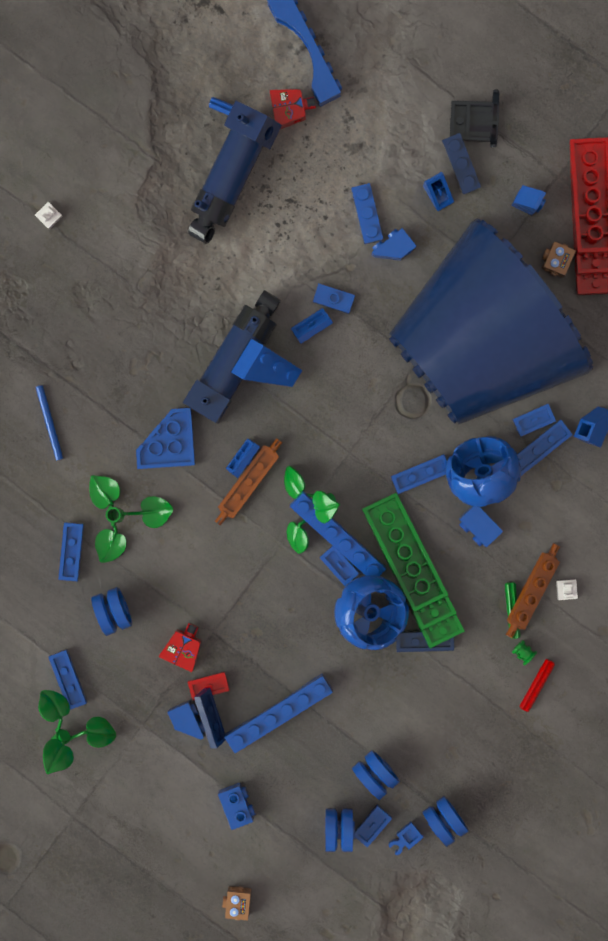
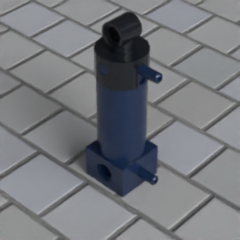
(217, 198)
(217, 385)

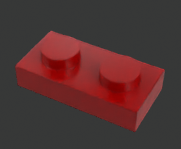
(217, 683)

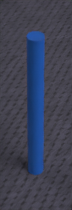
(49, 423)

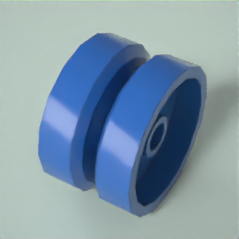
(111, 611)
(376, 774)
(445, 821)
(339, 830)

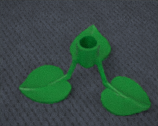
(105, 491)
(324, 505)
(55, 753)

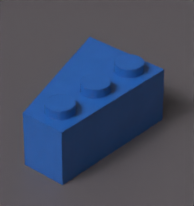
(265, 366)

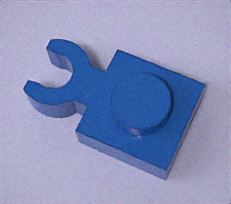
(408, 837)

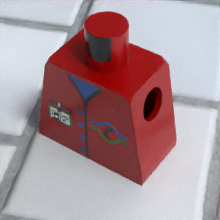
(290, 106)
(183, 648)

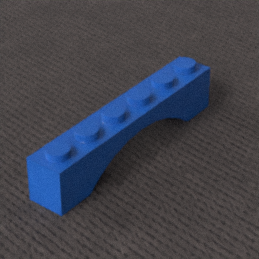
(323, 84)
(279, 713)

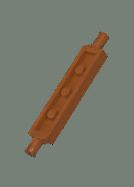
(248, 481)
(533, 591)

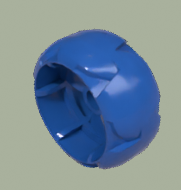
(492, 482)
(357, 599)

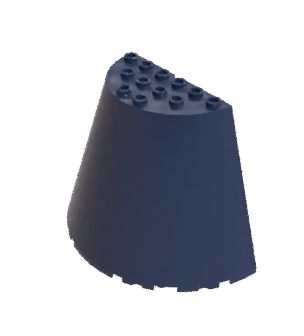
(488, 329)

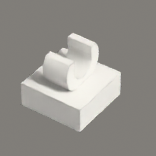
(48, 215)
(566, 589)

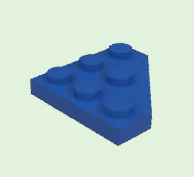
(169, 443)

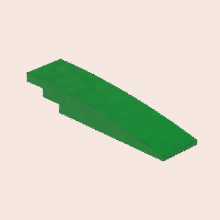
(413, 570)

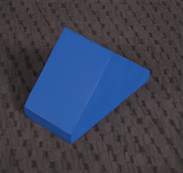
(438, 191)

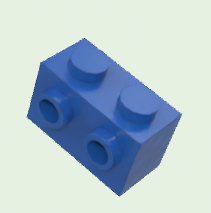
(480, 525)
(236, 805)

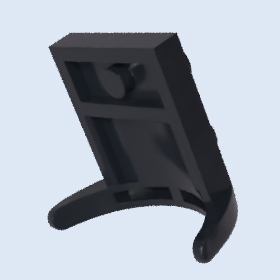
(476, 120)

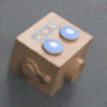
(557, 259)
(237, 903)

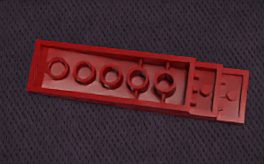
(590, 213)

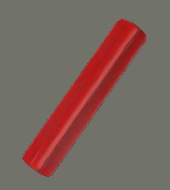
(537, 685)

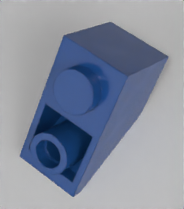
(529, 200)
(394, 248)
(593, 427)
(186, 721)

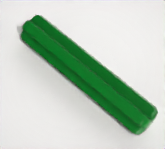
(511, 598)

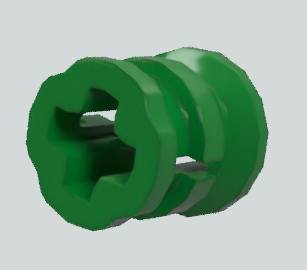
(524, 652)

